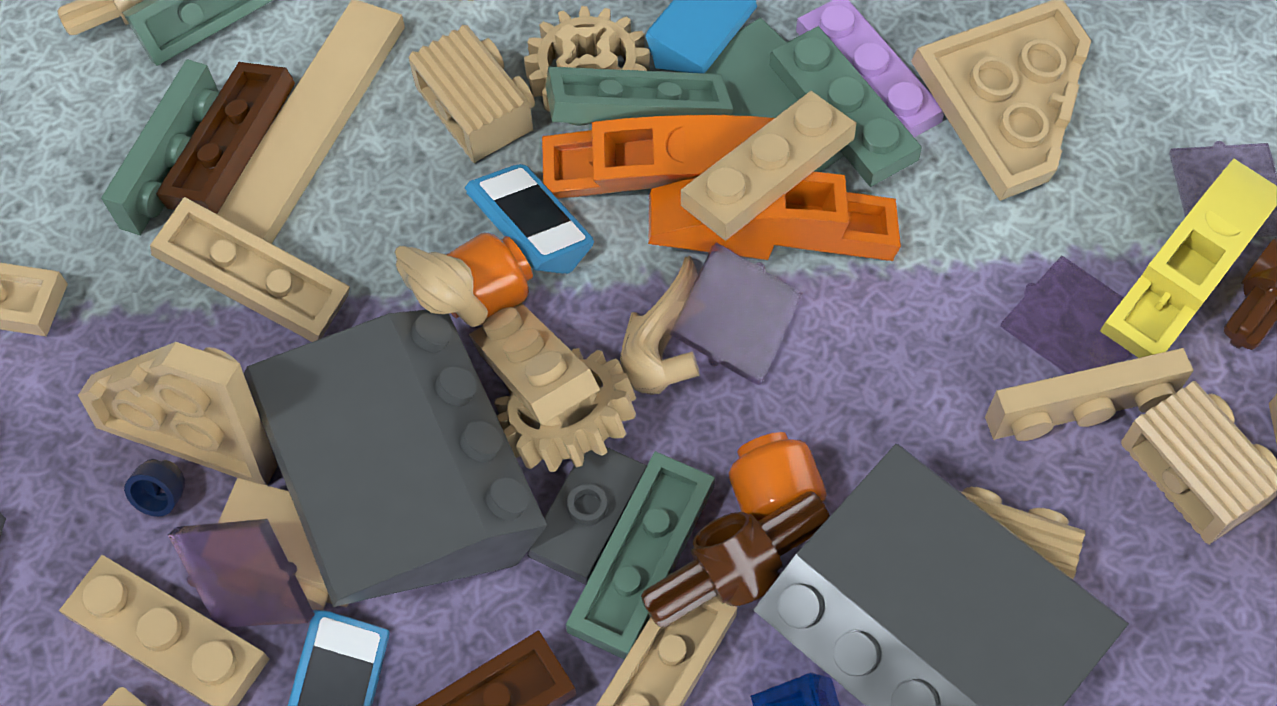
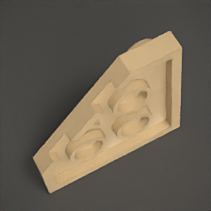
(1010, 91)
(185, 406)

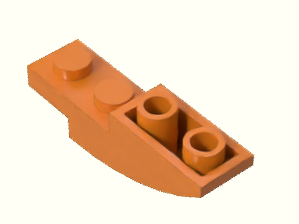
(640, 152)
(809, 217)

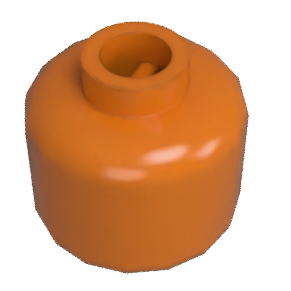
(497, 271)
(773, 473)

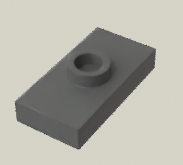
(586, 513)

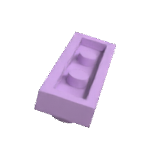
(876, 64)

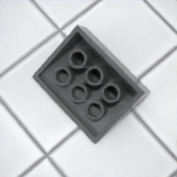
(394, 457)
(935, 601)

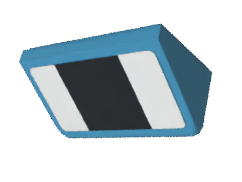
(532, 218)
(339, 662)

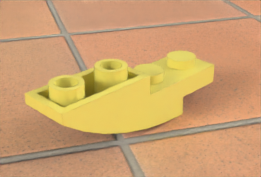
(1192, 261)

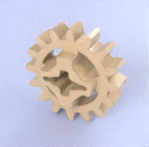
(584, 44)
(578, 428)

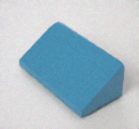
(695, 32)

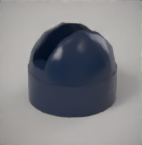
(145, 484)

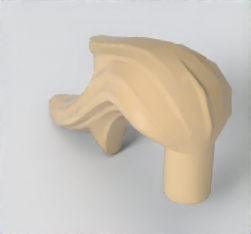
(440, 284)
(649, 336)

